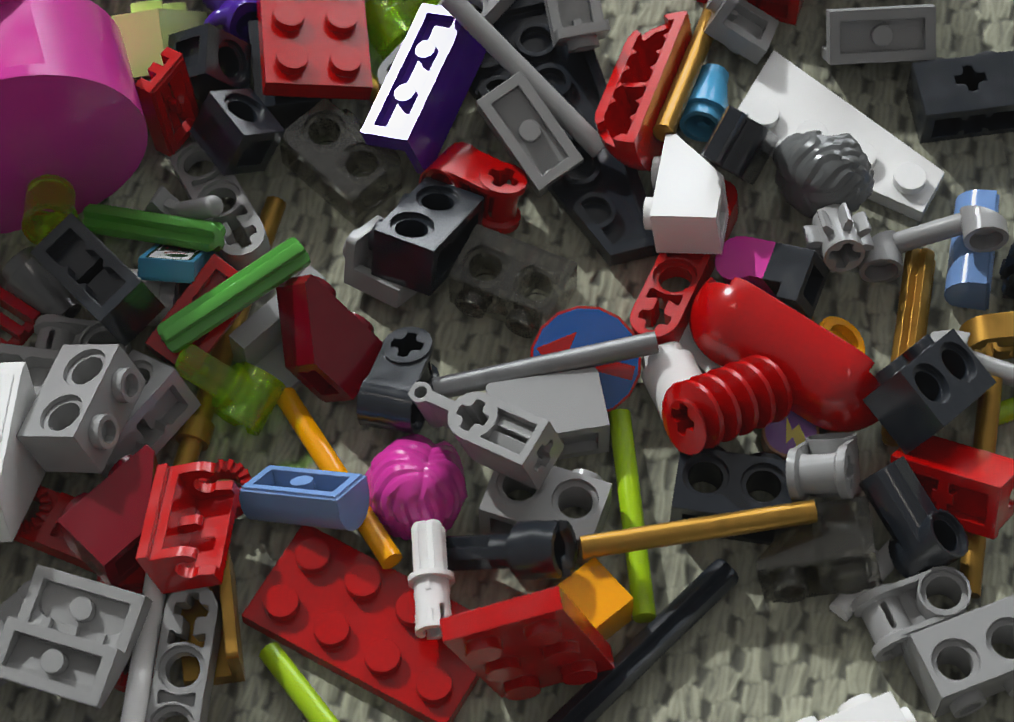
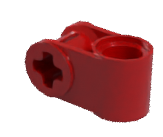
(486, 176)

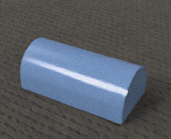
(970, 271)
(306, 497)

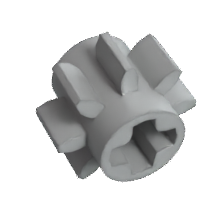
(839, 236)

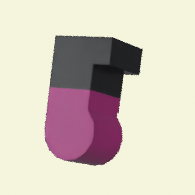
(780, 269)

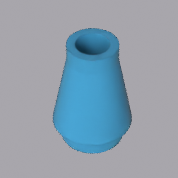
(706, 103)

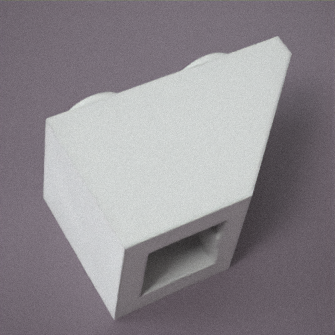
(688, 201)

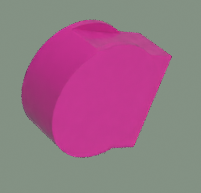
(65, 103)

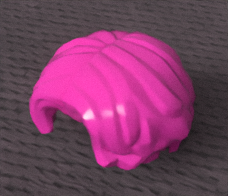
(416, 483)

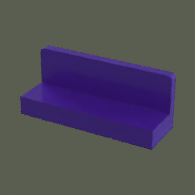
(424, 87)

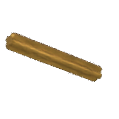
(912, 307)

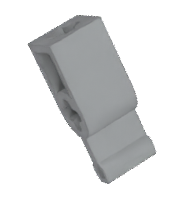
(494, 432)

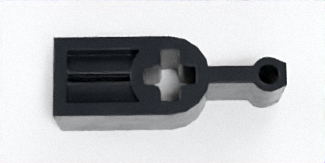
(739, 145)

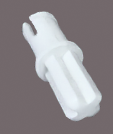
(430, 577)

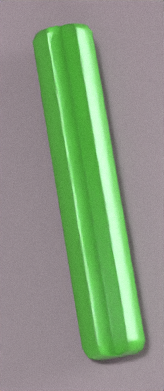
(154, 227)
(233, 295)

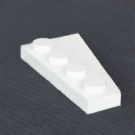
(794, 102)

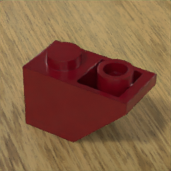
(324, 340)
(109, 519)

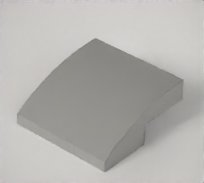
(71, 636)

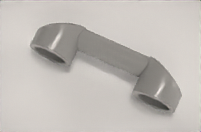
(970, 223)

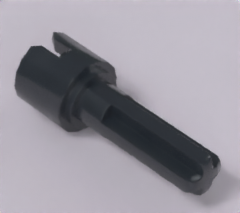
(529, 550)

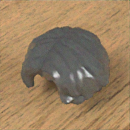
(822, 171)

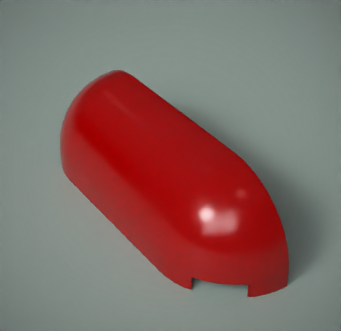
(640, 89)
(822, 369)

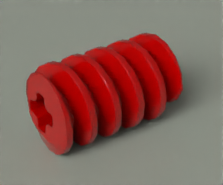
(725, 403)

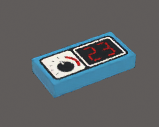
(171, 263)

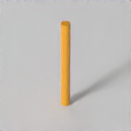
(327, 459)

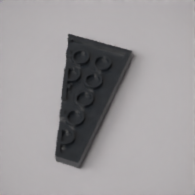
(601, 192)

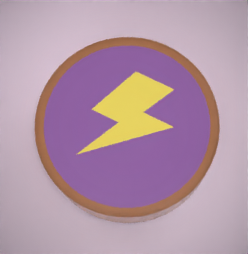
(786, 434)

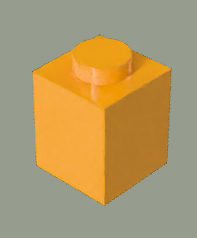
(599, 597)

